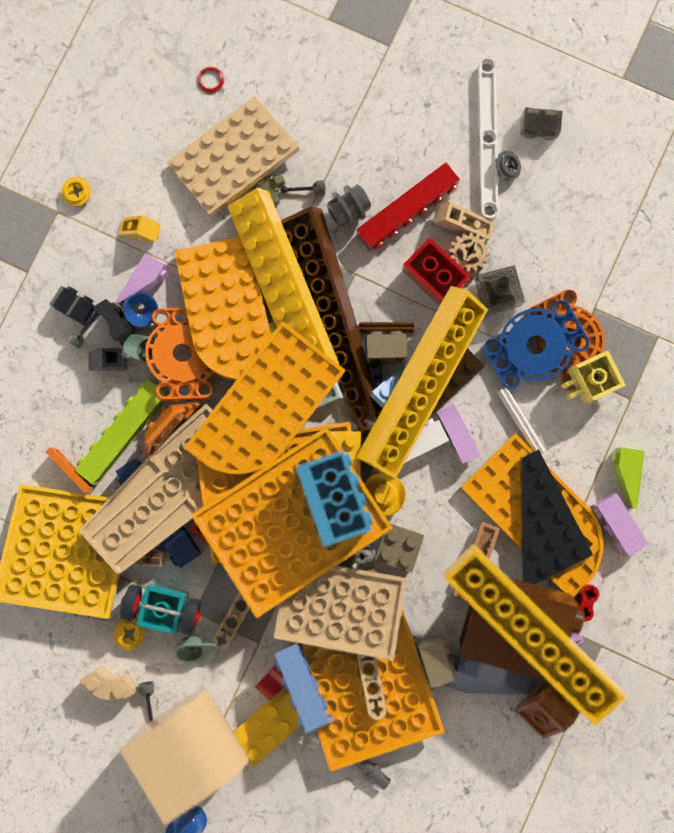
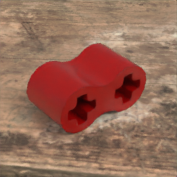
(586, 602)
(270, 683)

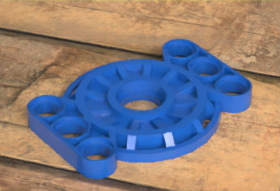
(555, 337)

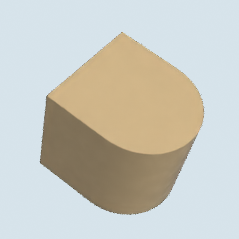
(184, 755)

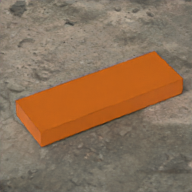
(56, 455)

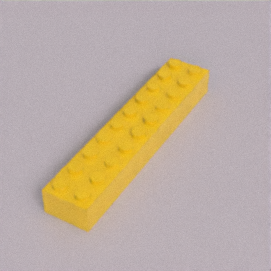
(278, 268)
(423, 382)
(534, 635)

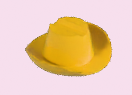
(386, 492)

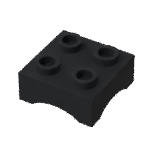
(118, 327)

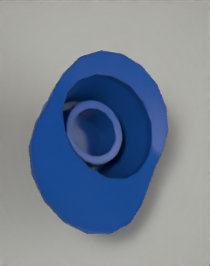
(191, 821)

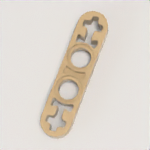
(233, 612)
(367, 679)

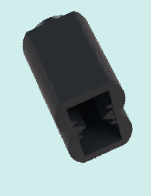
(73, 305)

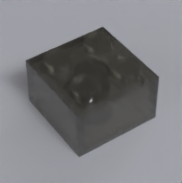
(500, 290)

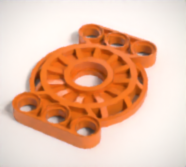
(586, 323)
(176, 372)

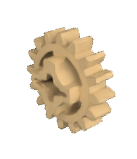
(476, 256)

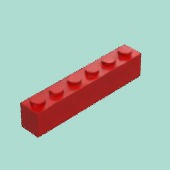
(407, 207)

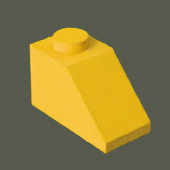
(139, 228)

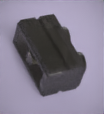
(541, 123)

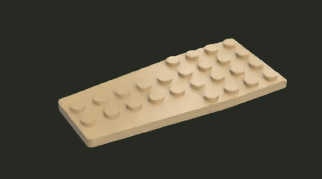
(150, 502)

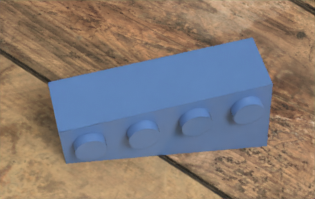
(302, 688)

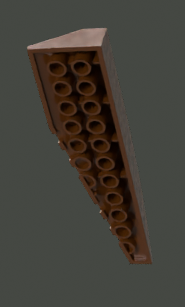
(321, 270)

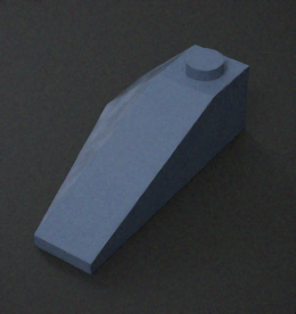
(487, 679)

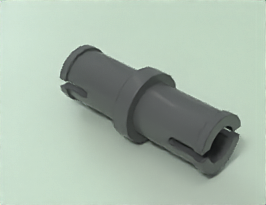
(372, 771)

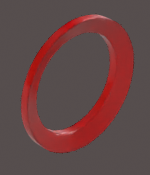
(211, 90)

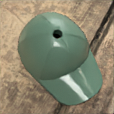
(135, 347)
(193, 649)

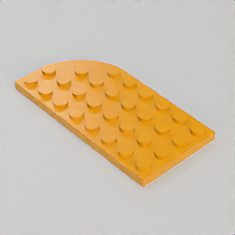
(223, 305)
(265, 405)
(498, 491)

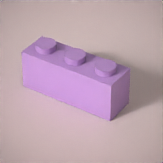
(619, 525)

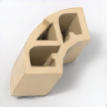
(109, 686)

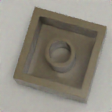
(386, 347)
(399, 548)
(434, 658)

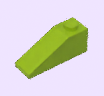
(628, 470)

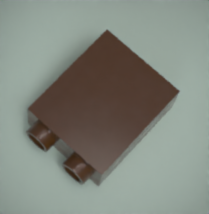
(486, 645)

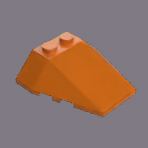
(167, 421)

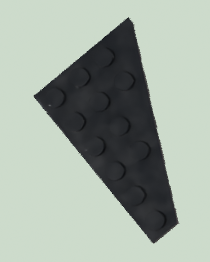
(549, 530)

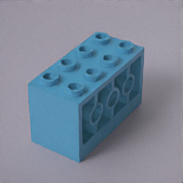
(324, 508)

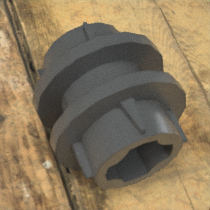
(351, 204)

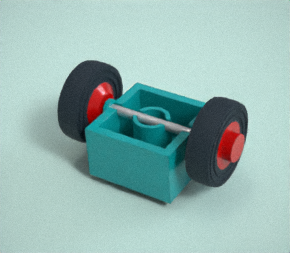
(161, 609)

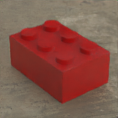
(435, 271)

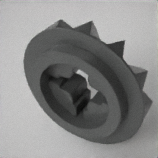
(513, 163)

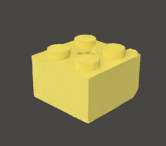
(589, 388)

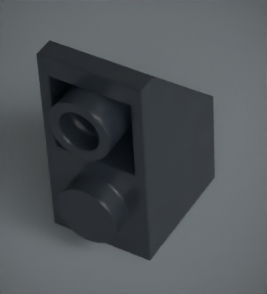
(107, 359)

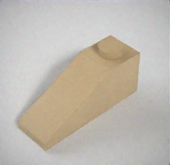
(462, 220)

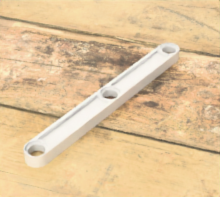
(488, 126)

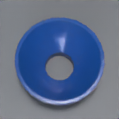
(144, 318)

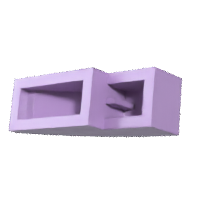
(458, 434)

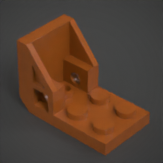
(547, 711)

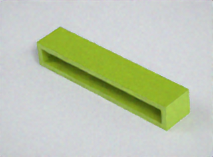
(121, 433)

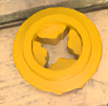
(69, 188)
(128, 643)

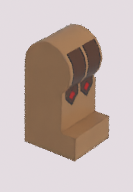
(154, 557)

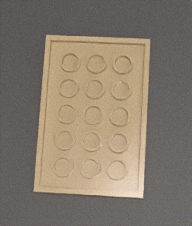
(233, 156)
(345, 612)

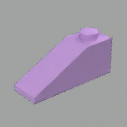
(144, 278)

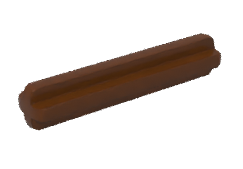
(386, 327)

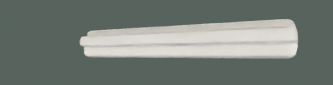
(520, 420)

